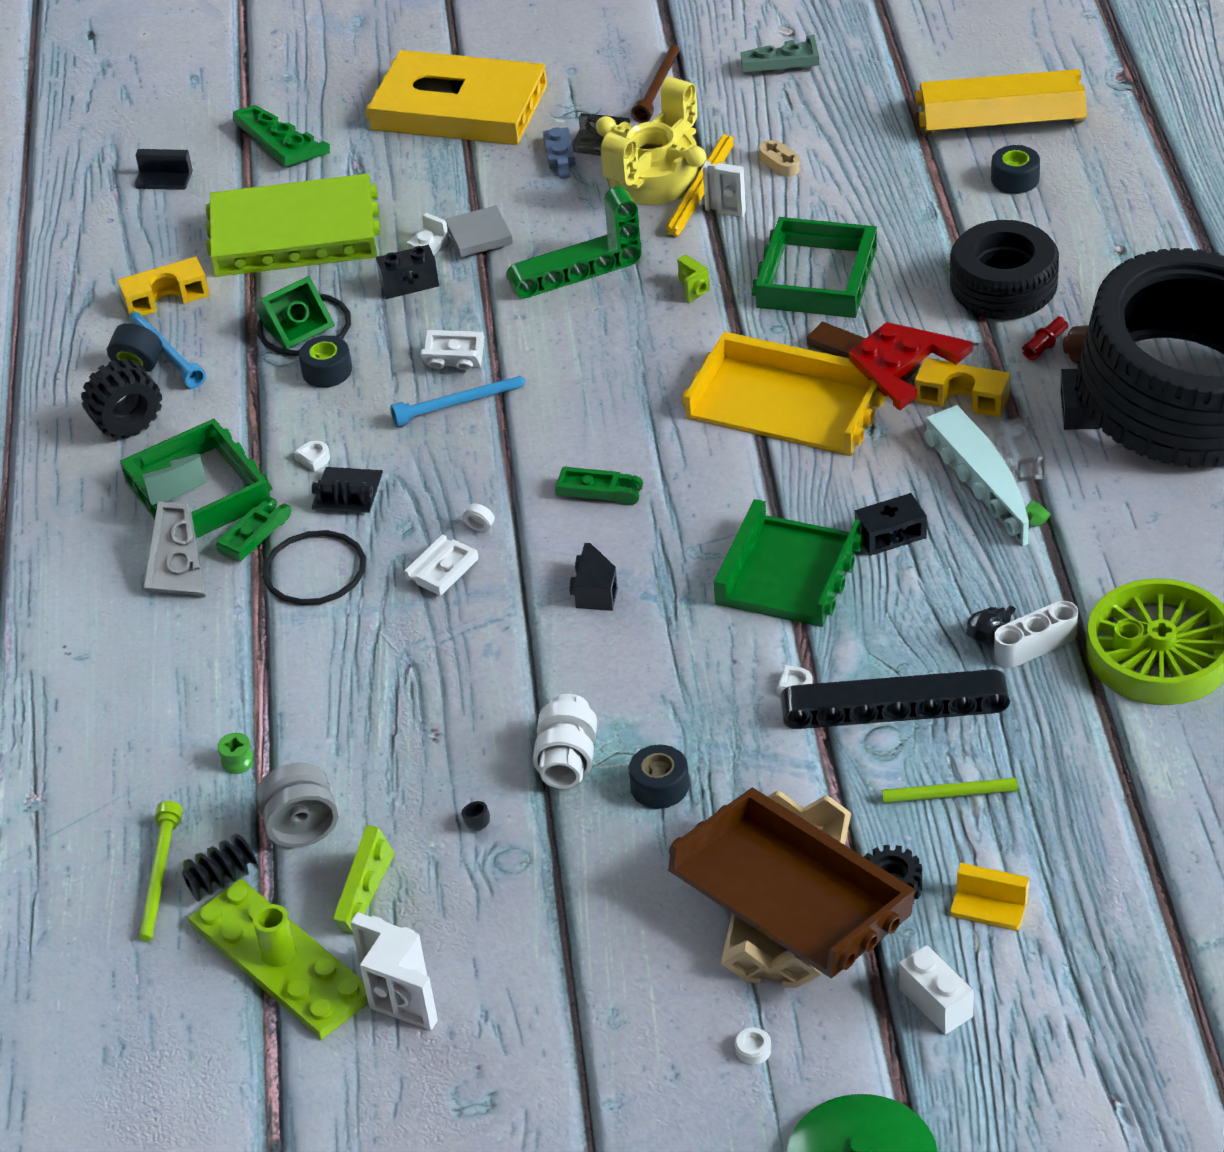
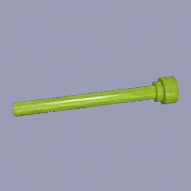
(168, 817)

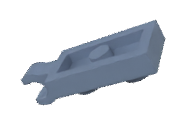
(559, 150)

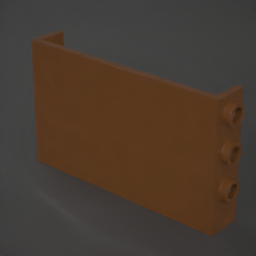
(791, 881)

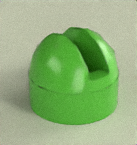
(1036, 513)

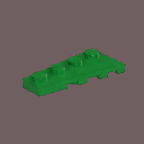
(279, 138)

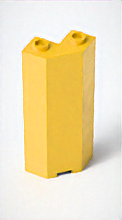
(1001, 100)

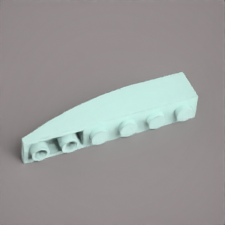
(979, 466)

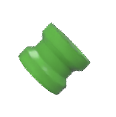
(235, 753)

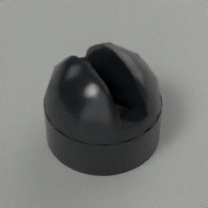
(476, 815)

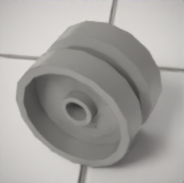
(297, 805)

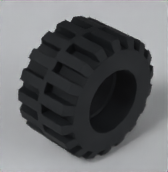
(111, 385)

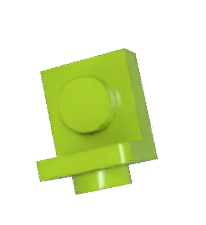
(693, 277)

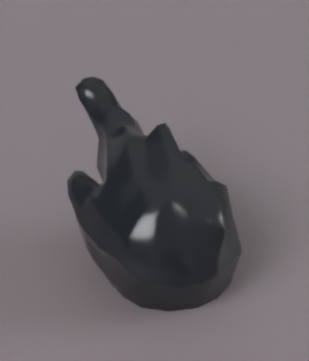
(984, 623)

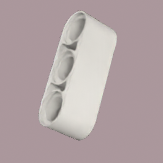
(1035, 634)

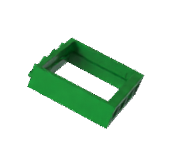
(819, 235)
(198, 441)

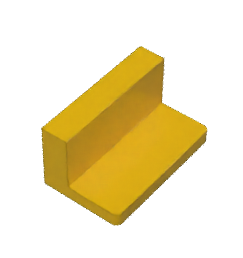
(990, 896)

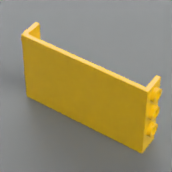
(783, 393)

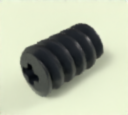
(218, 865)

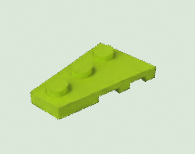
(365, 876)

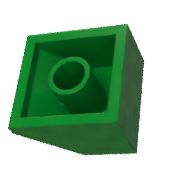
(294, 313)

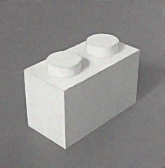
(936, 989)

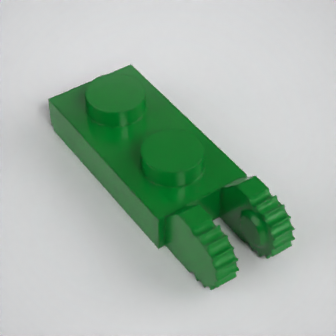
(599, 485)
(253, 529)

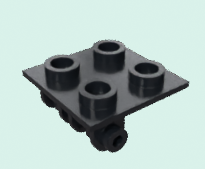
(346, 489)

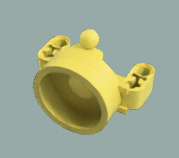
(656, 157)

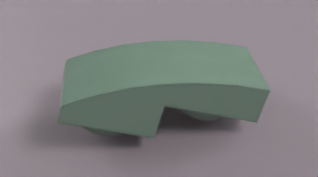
(176, 480)

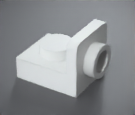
(433, 233)

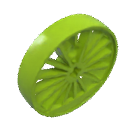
(1158, 640)

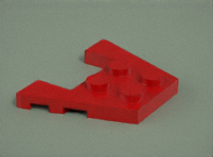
(896, 350)

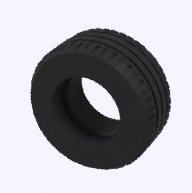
(1004, 269)

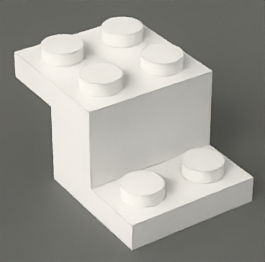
(394, 971)

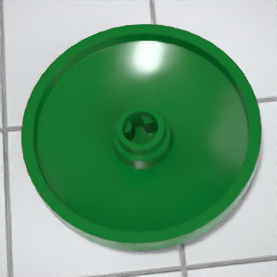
(861, 1125)

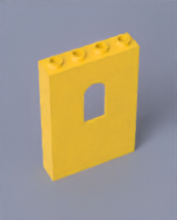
(489, 107)

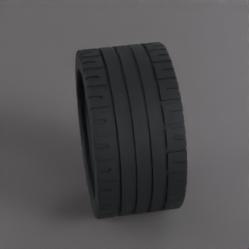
(1129, 392)

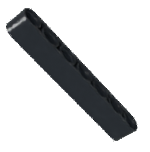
(894, 699)

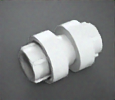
(565, 741)

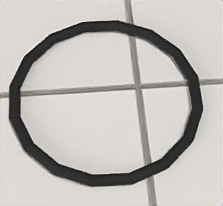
(295, 352)
(312, 601)

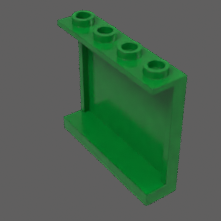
(786, 567)

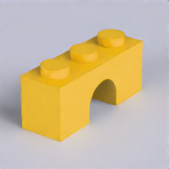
(179, 278)
(942, 379)

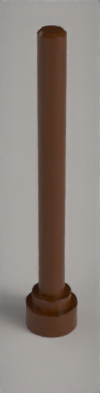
(643, 109)

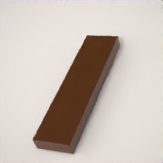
(840, 342)

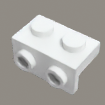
(453, 349)

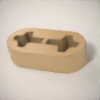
(779, 158)

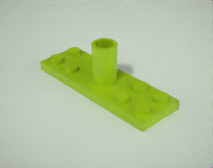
(281, 958)

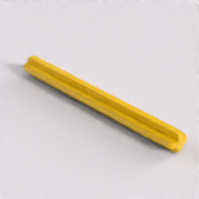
(696, 189)

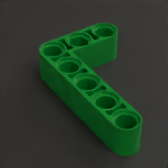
(586, 259)

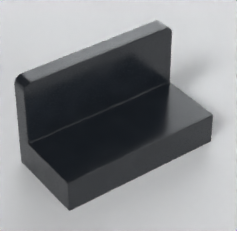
(163, 169)

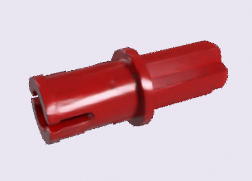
(1044, 338)

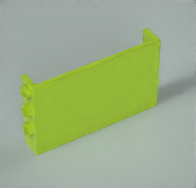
(292, 225)

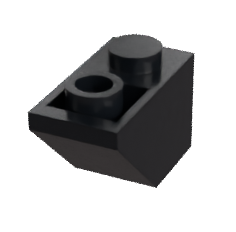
(595, 580)

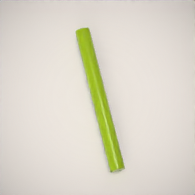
(949, 790)

